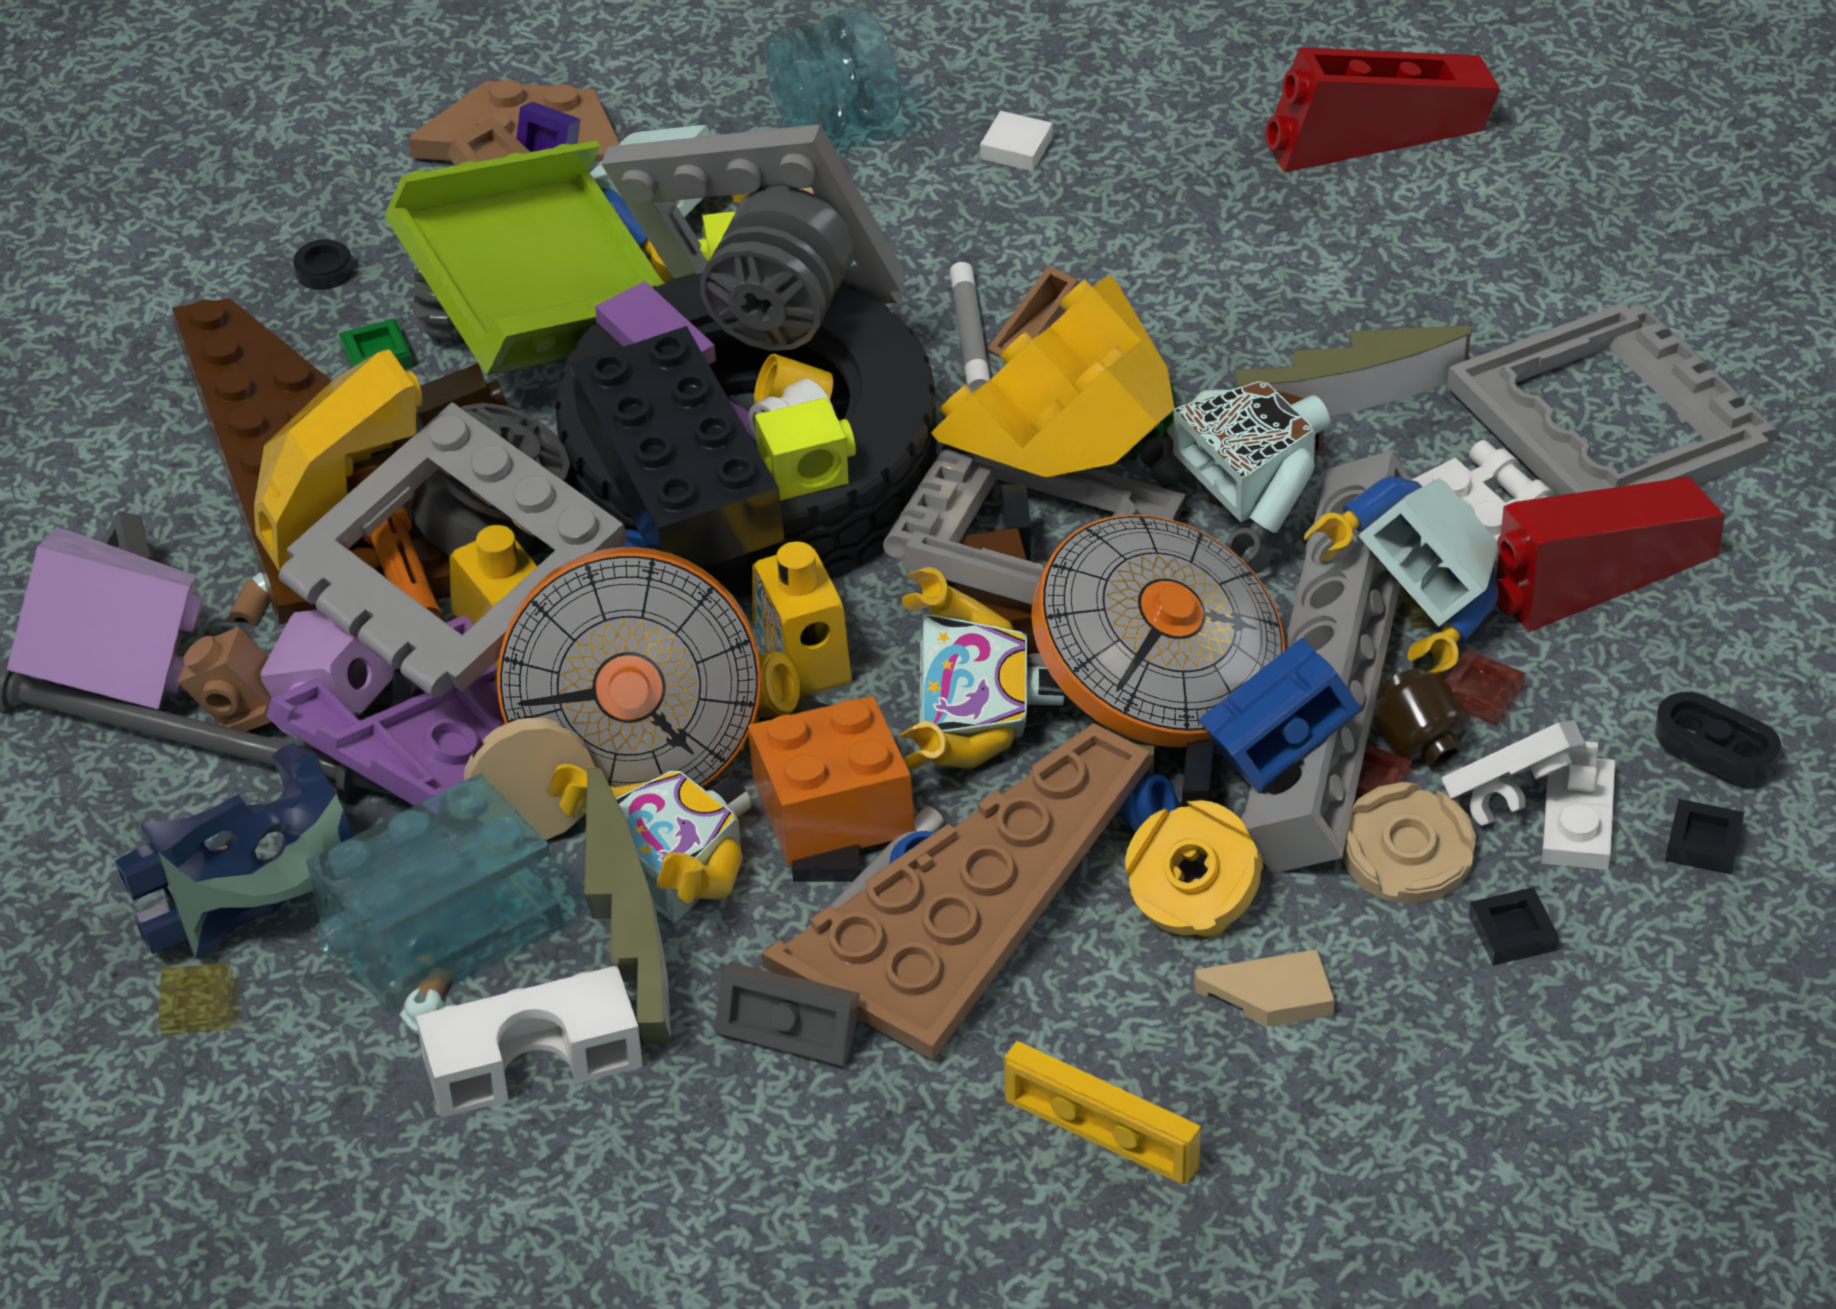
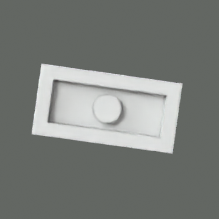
(1541, 753)
(1580, 811)

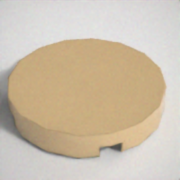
(520, 766)
(1408, 843)

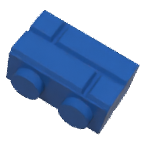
(1280, 714)

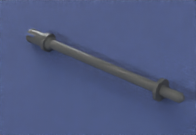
(20, 688)

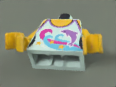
(970, 678)
(680, 832)

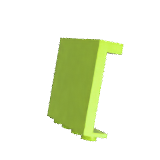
(518, 250)

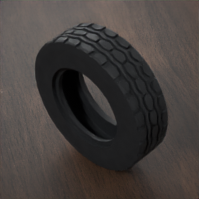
(877, 385)

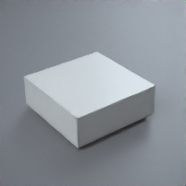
(1016, 141)

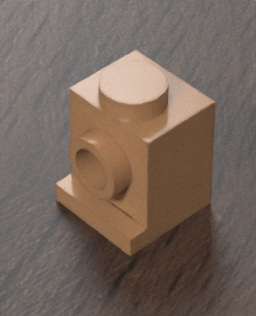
(226, 679)

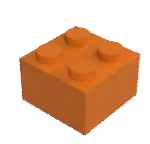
(831, 778)

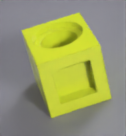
(805, 447)

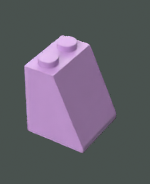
(104, 620)

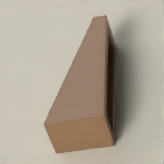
(1036, 310)

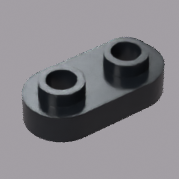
(1723, 738)

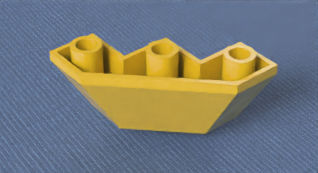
(1069, 394)
(315, 451)

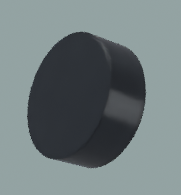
(323, 264)

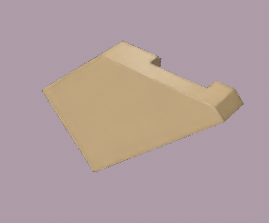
(1272, 988)

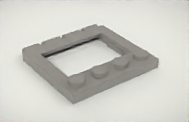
(742, 163)
(1560, 457)
(956, 489)
(390, 619)

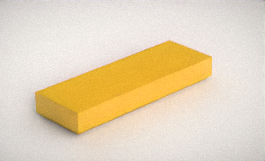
(1102, 1113)

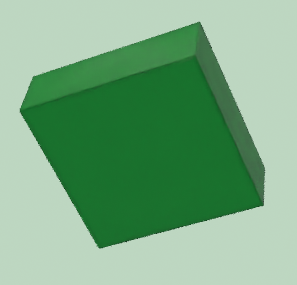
(370, 339)

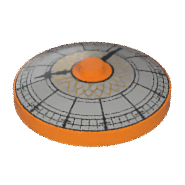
(1151, 625)
(635, 661)

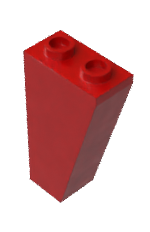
(1375, 102)
(1599, 545)

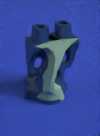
(226, 884)

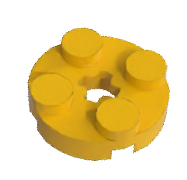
(1205, 903)

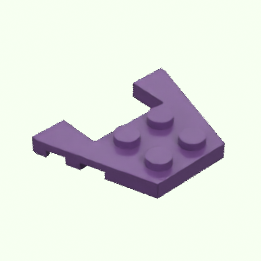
(406, 749)

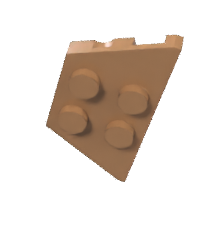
(503, 103)

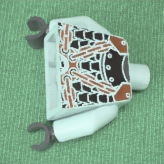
(1247, 452)

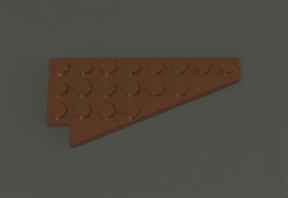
(248, 393)

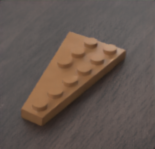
(962, 900)

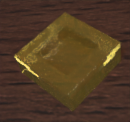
(195, 999)

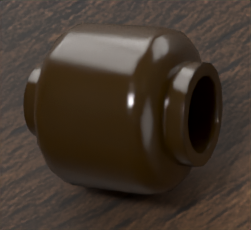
(1421, 717)

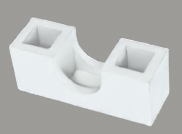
(577, 1017)

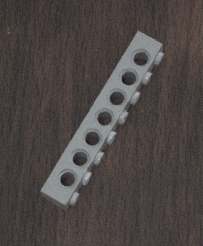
(1347, 618)

